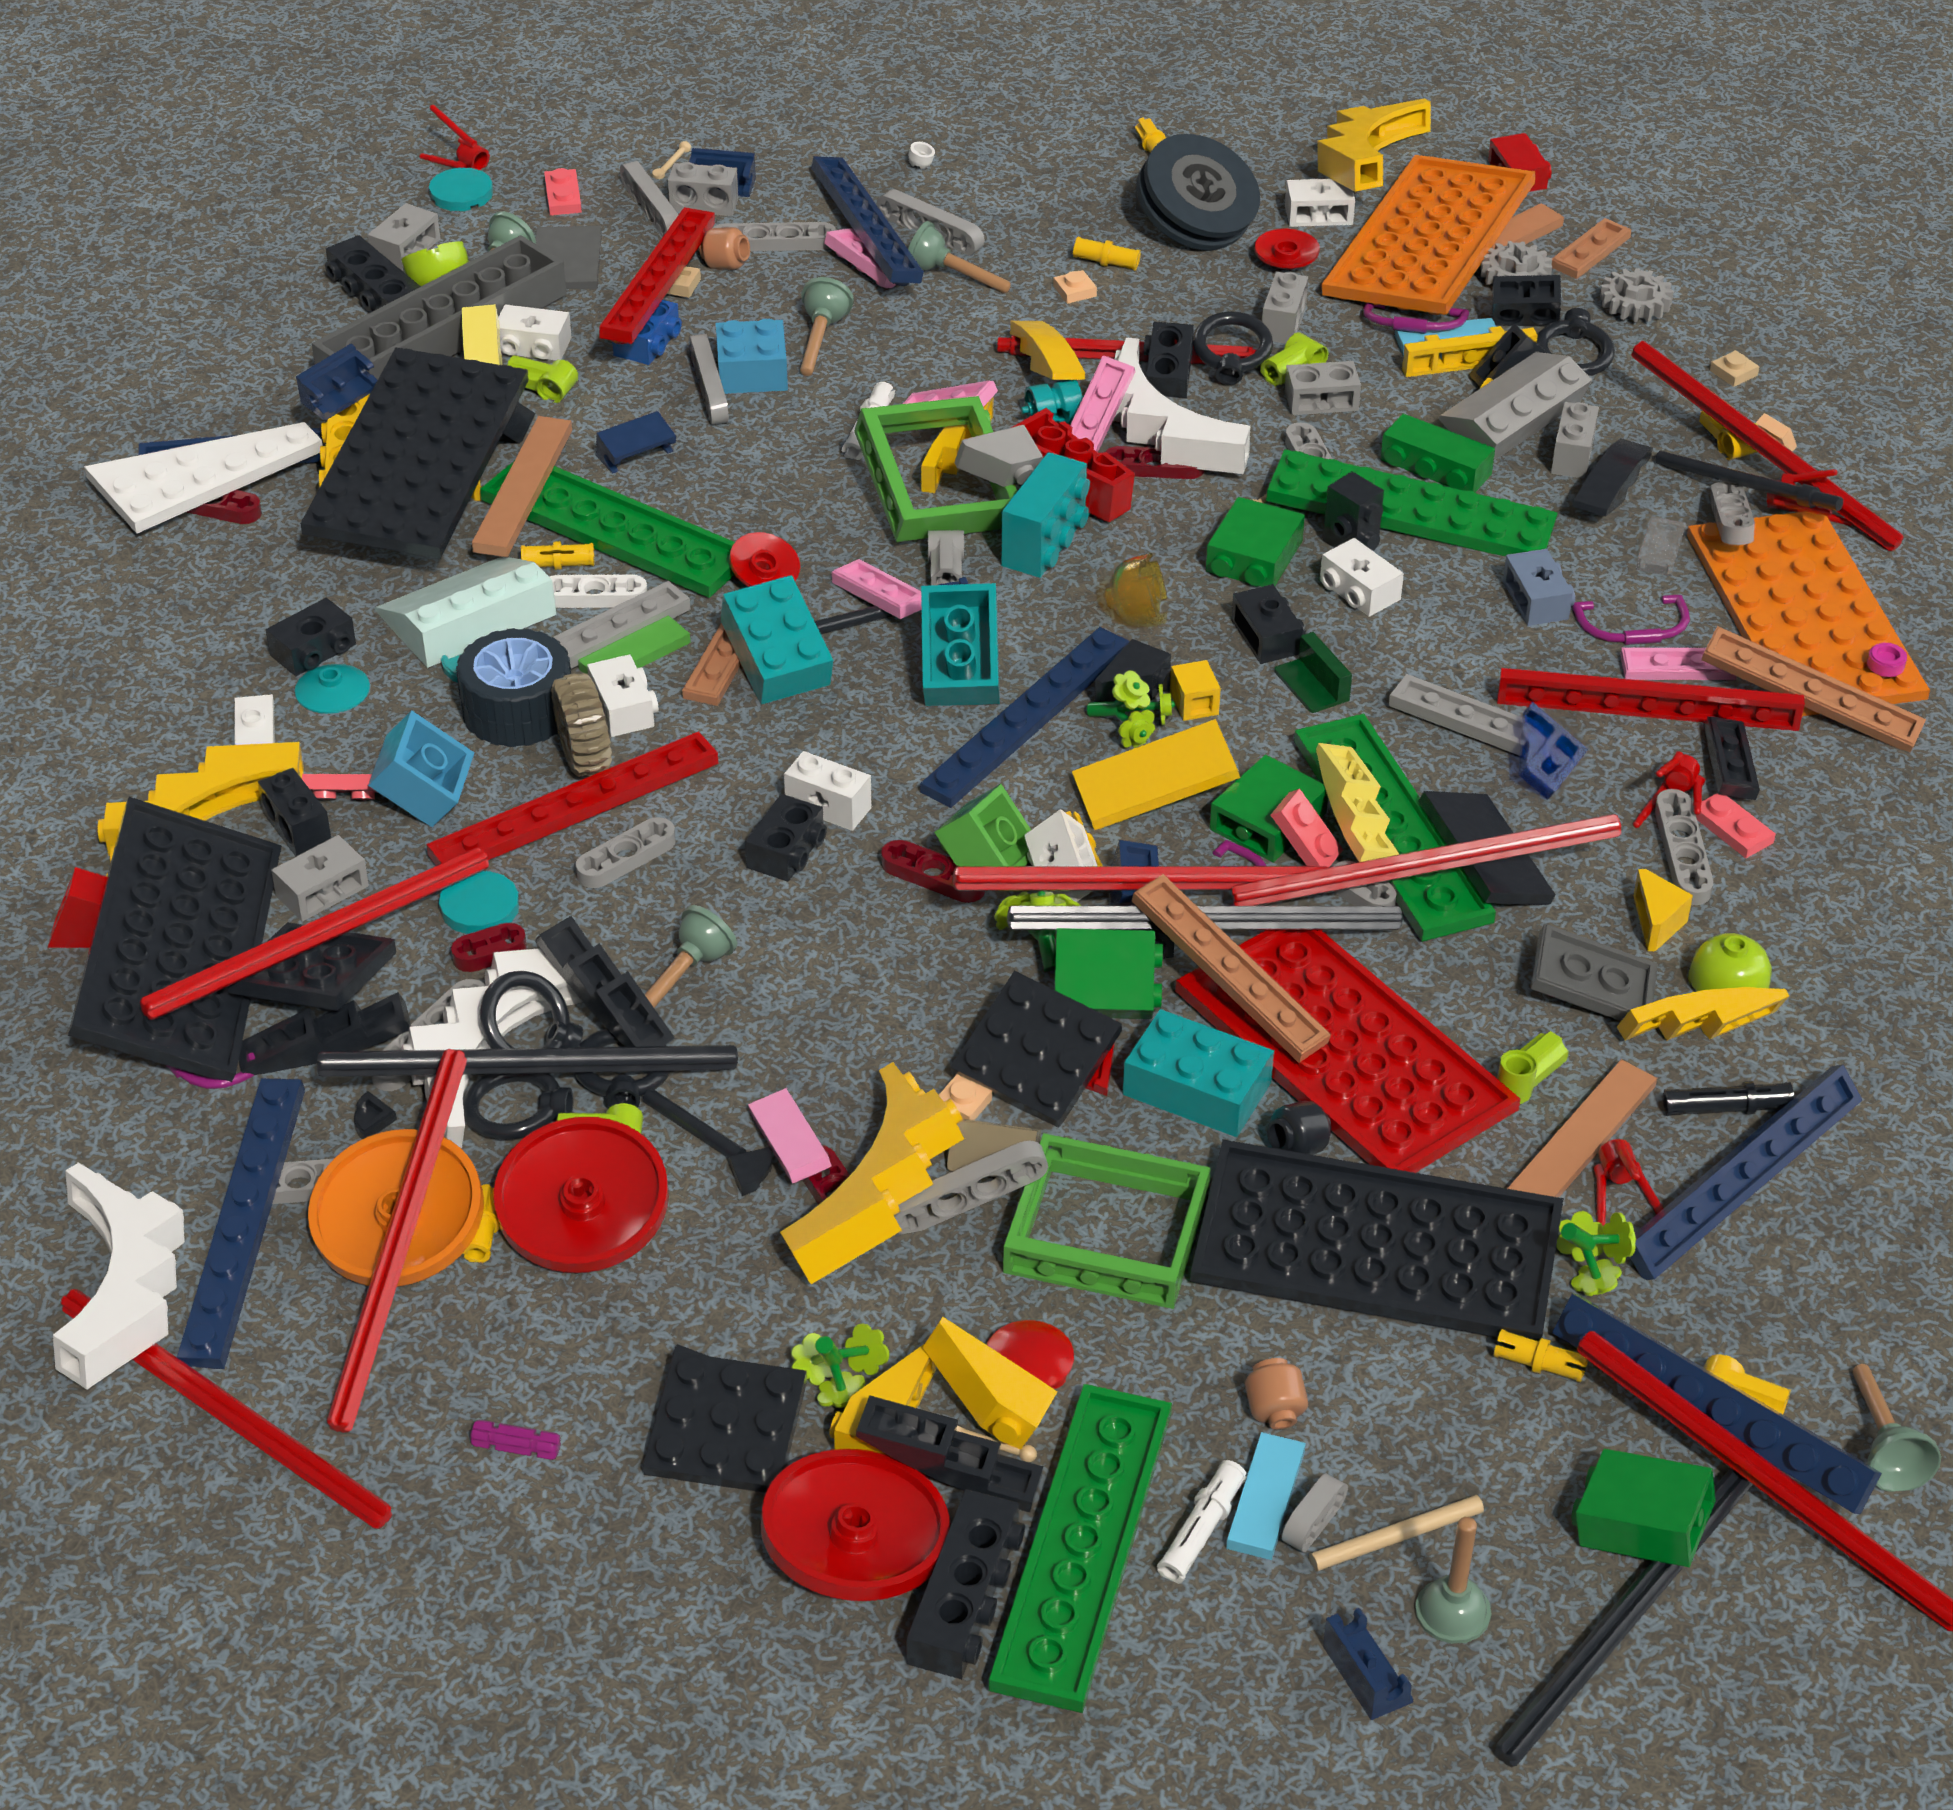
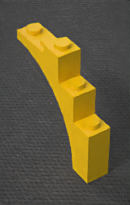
(1353, 143)
(222, 783)
(891, 1172)

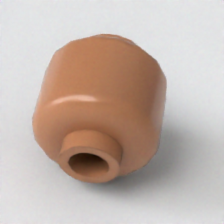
(725, 248)
(1276, 1393)

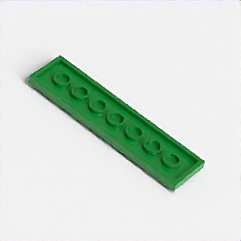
(1419, 506)
(628, 530)
(1434, 901)
(1081, 1549)

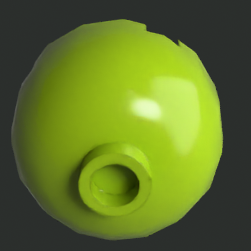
(431, 264)
(1730, 962)

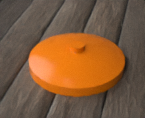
(358, 1195)

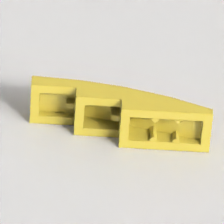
(1353, 801)

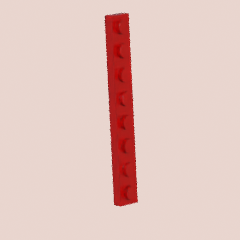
(656, 276)
(1649, 698)
(579, 800)

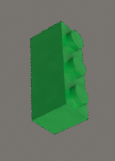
(1437, 454)

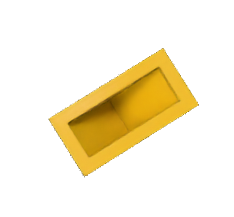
(1660, 908)

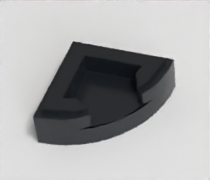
(372, 1115)
(751, 1169)

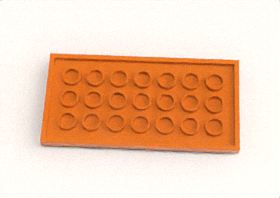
(1429, 234)
(1805, 601)

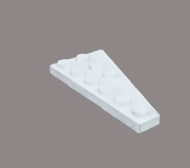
(175, 480)

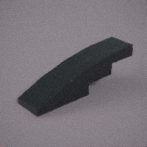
(1612, 477)
(602, 988)
(302, 1036)
(940, 1451)

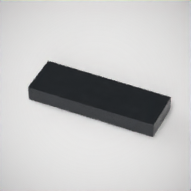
(1731, 758)

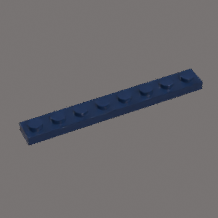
(867, 220)
(1022, 718)
(1743, 1171)
(241, 1224)
(1751, 1421)

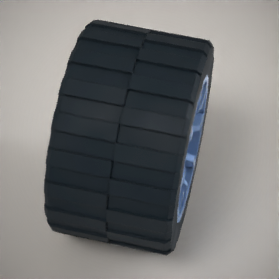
(508, 686)

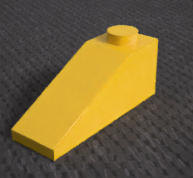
(901, 1384)
(992, 1388)

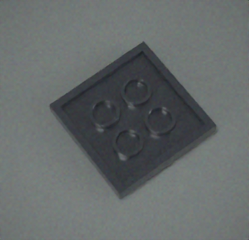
(322, 975)
(1037, 1049)
(725, 1422)

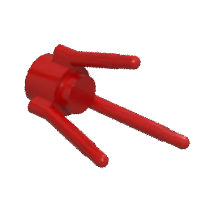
(469, 152)
(1787, 504)
(1679, 774)
(1620, 1166)

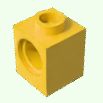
(1195, 690)

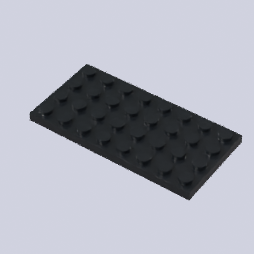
(415, 453)
(171, 907)
(1378, 1241)

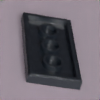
(1475, 817)

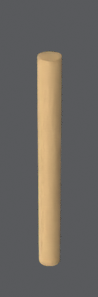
(1396, 1533)

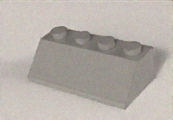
(1518, 402)

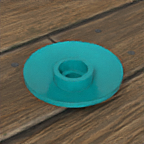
(332, 688)

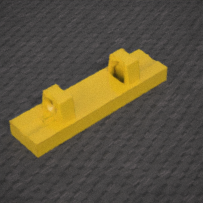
(1457, 352)

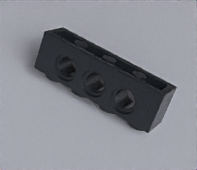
(367, 273)
(978, 1523)

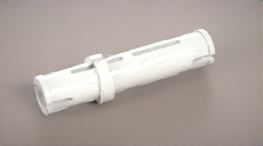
(878, 398)
(1210, 1507)

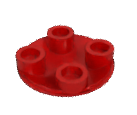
(1036, 1349)

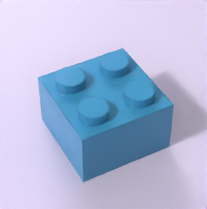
(752, 356)
(421, 769)

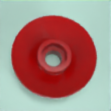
(1287, 248)
(763, 558)

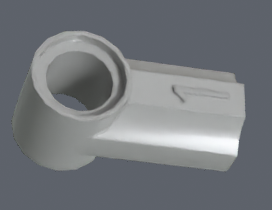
(945, 555)

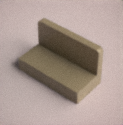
(986, 1139)

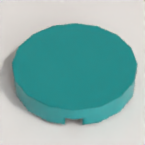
(460, 189)
(479, 902)

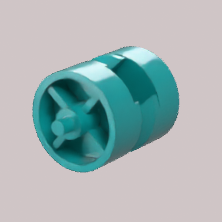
(1061, 399)

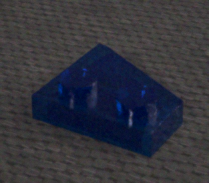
(1546, 751)

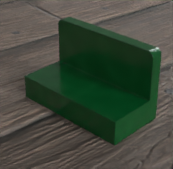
(1317, 676)

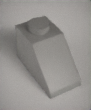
(1000, 456)

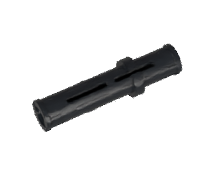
(1744, 1098)

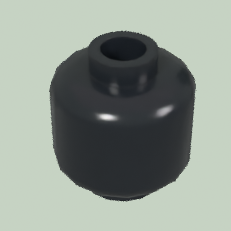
(1299, 1128)

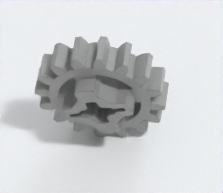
(1515, 261)
(1636, 294)

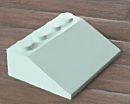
(470, 605)

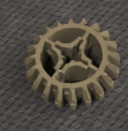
(581, 724)

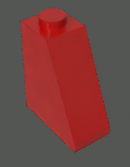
(78, 911)

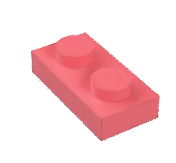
(562, 191)
(326, 785)
(1735, 825)
(1306, 830)

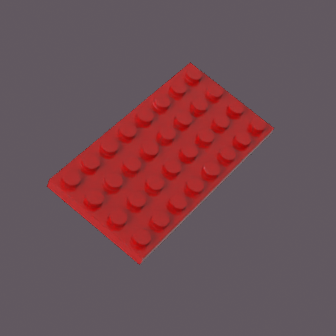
(1385, 1075)

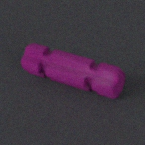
(515, 1439)

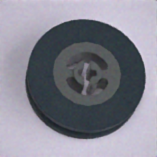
(1198, 191)

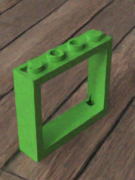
(903, 519)
(1096, 1270)

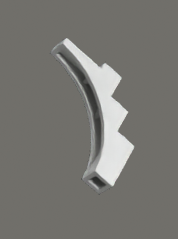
(1176, 431)
(462, 1021)
(129, 1304)

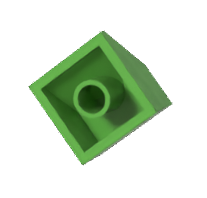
(986, 832)

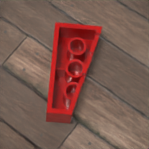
(1109, 479)

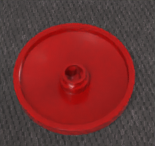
(581, 1194)
(854, 1524)

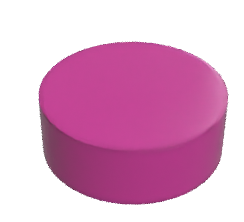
(1887, 659)

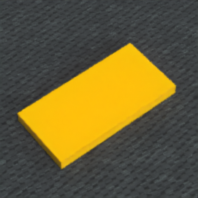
(1155, 774)

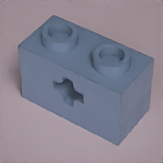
(1538, 587)

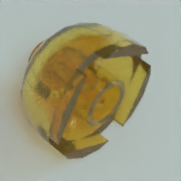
(1137, 592)

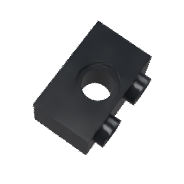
(311, 637)

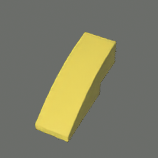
(481, 334)

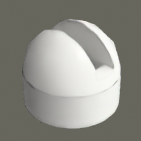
(921, 154)

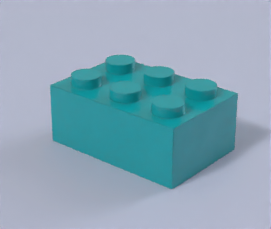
(1044, 515)
(776, 639)
(960, 644)
(1198, 1072)

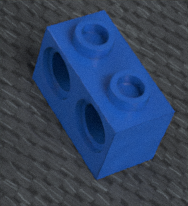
(654, 336)

